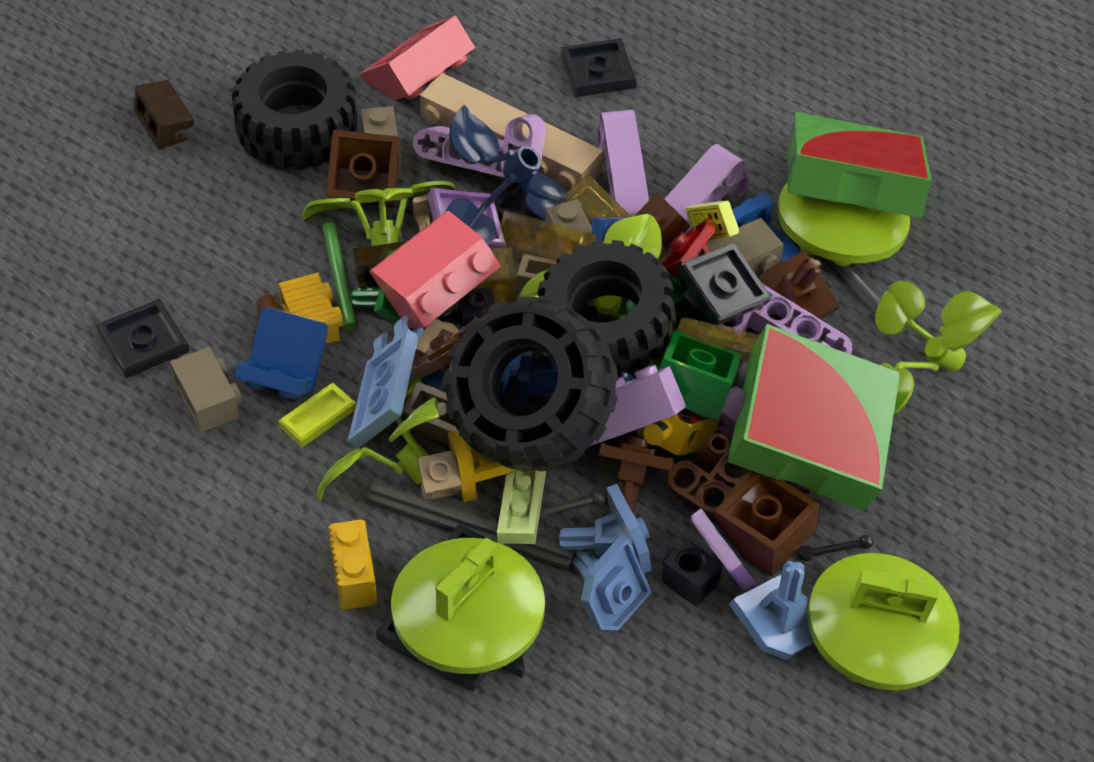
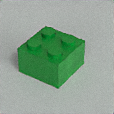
(702, 373)

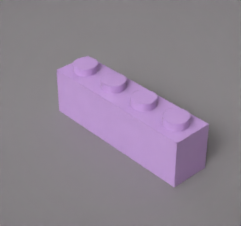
(643, 401)

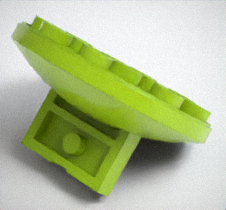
(840, 229)
(468, 605)
(883, 621)

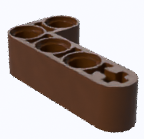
(705, 485)

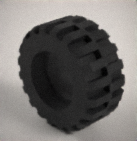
(285, 82)
(620, 272)

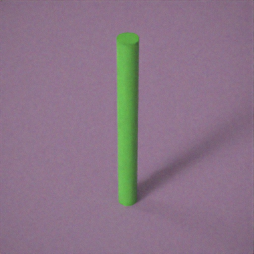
(339, 276)

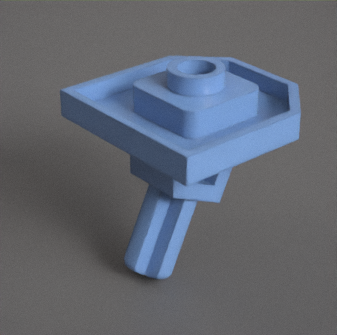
(608, 529)
(612, 584)
(777, 613)

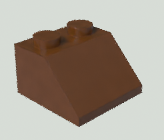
(362, 163)
(767, 520)

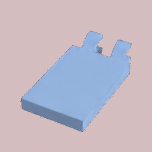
(384, 383)

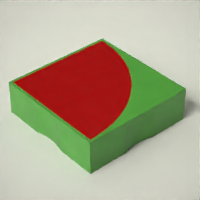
(858, 165)
(815, 417)

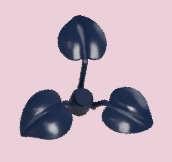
(476, 141)

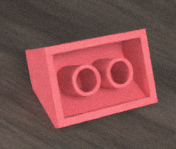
(420, 59)
(434, 269)

